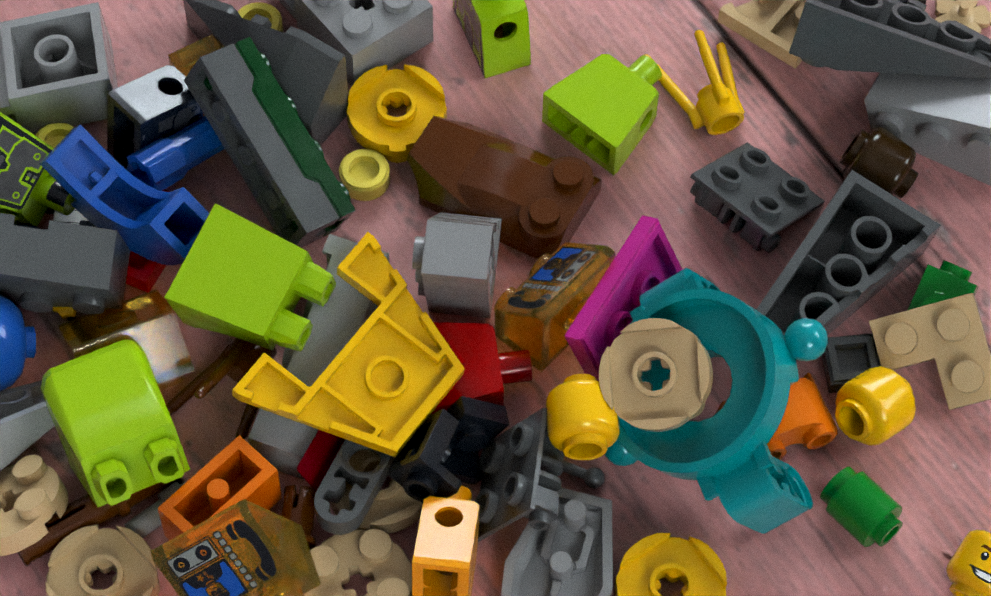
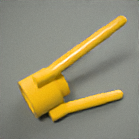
(717, 103)

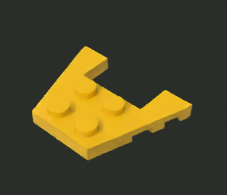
(380, 380)

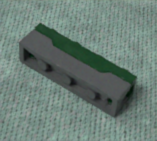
(269, 143)

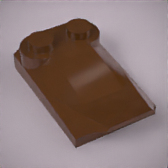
(490, 176)

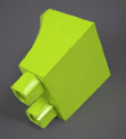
(247, 283)
(113, 422)

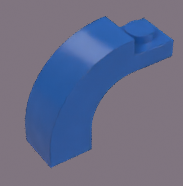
(149, 220)

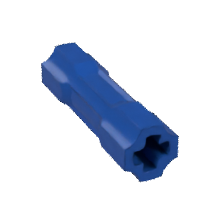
(170, 158)

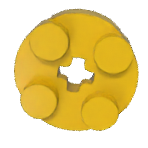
(383, 87)
(672, 558)

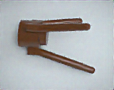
(234, 362)

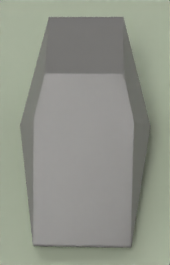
(569, 556)

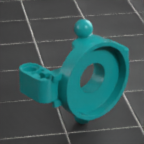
(731, 448)

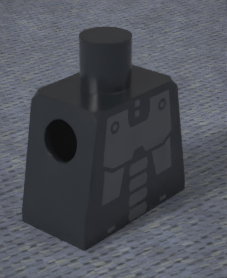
(148, 111)

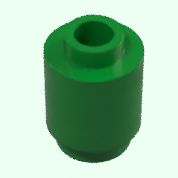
(862, 507)

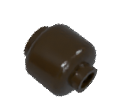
(881, 160)

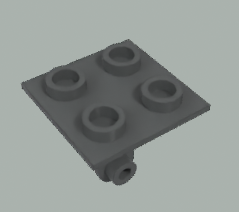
(755, 192)
(520, 477)

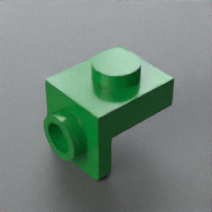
(942, 284)

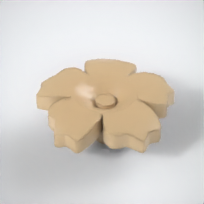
(963, 12)

